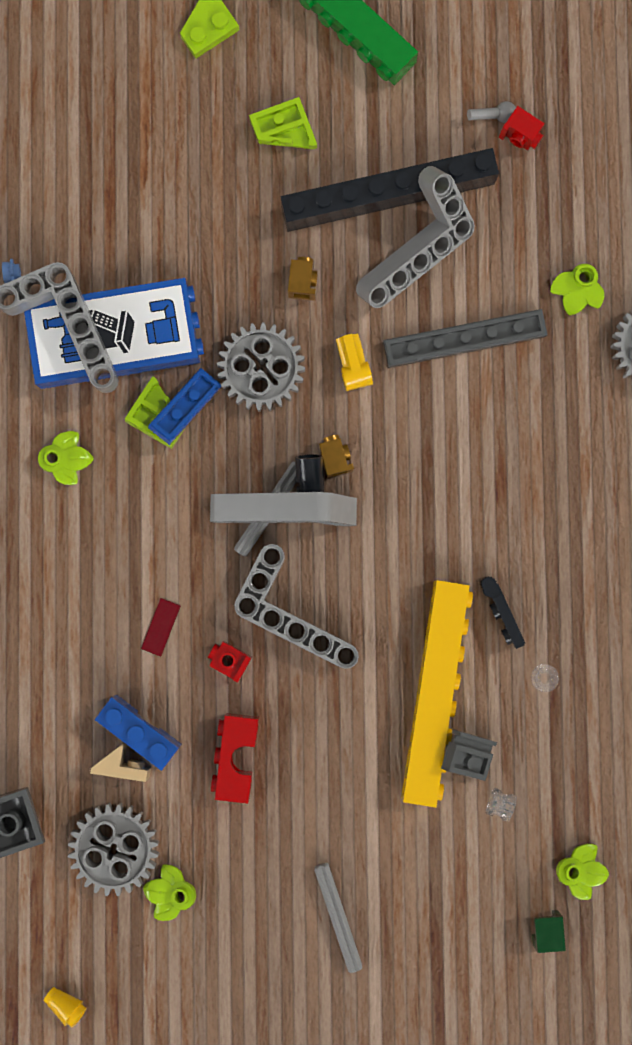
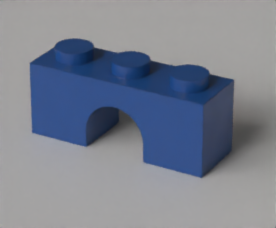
(133, 730)

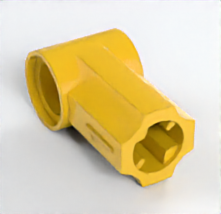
(354, 369)

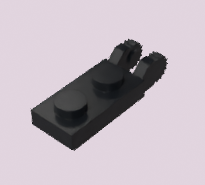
(501, 610)

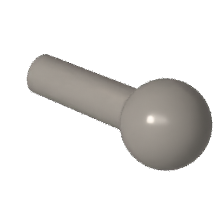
(501, 112)

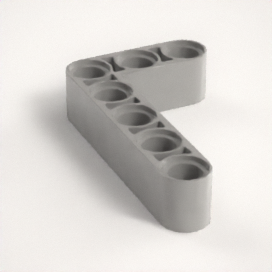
(428, 247)
(72, 317)
(284, 508)
(286, 618)

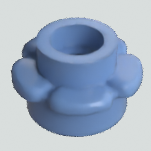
(10, 271)

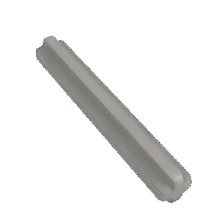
(255, 530)
(338, 917)

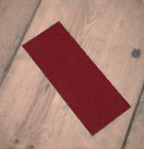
(160, 627)

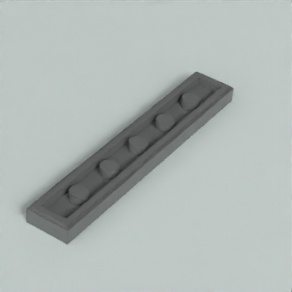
(465, 338)

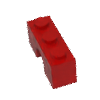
(231, 782)

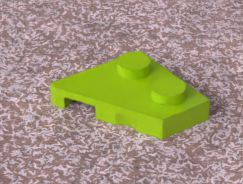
(208, 26)
(284, 126)
(147, 407)

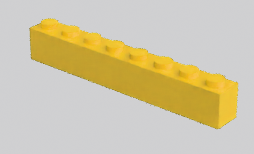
(435, 693)

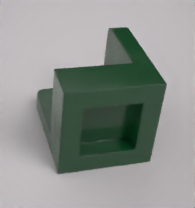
(549, 933)

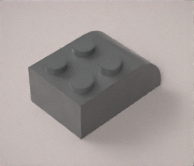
(18, 822)

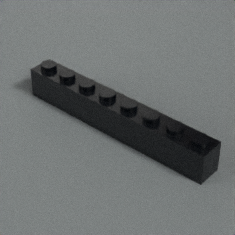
(383, 190)

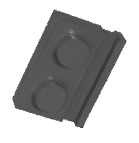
(468, 755)

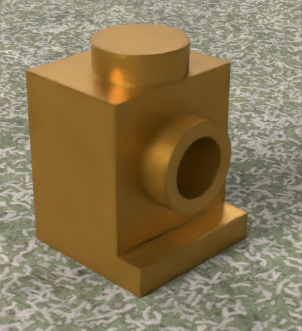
(301, 279)
(335, 456)

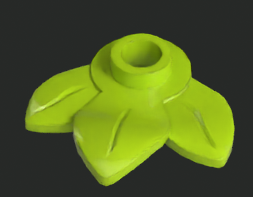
(578, 293)
(69, 458)
(586, 871)
(165, 893)

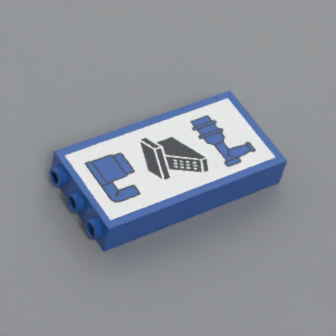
(139, 324)

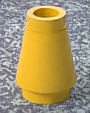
(65, 1007)

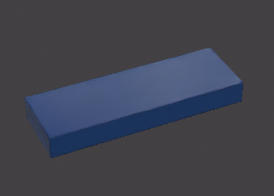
(184, 406)

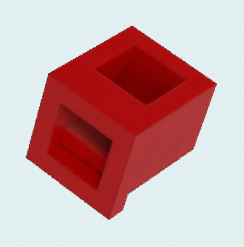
(522, 129)
(239, 664)

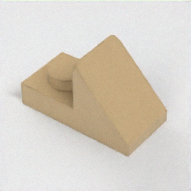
(114, 766)

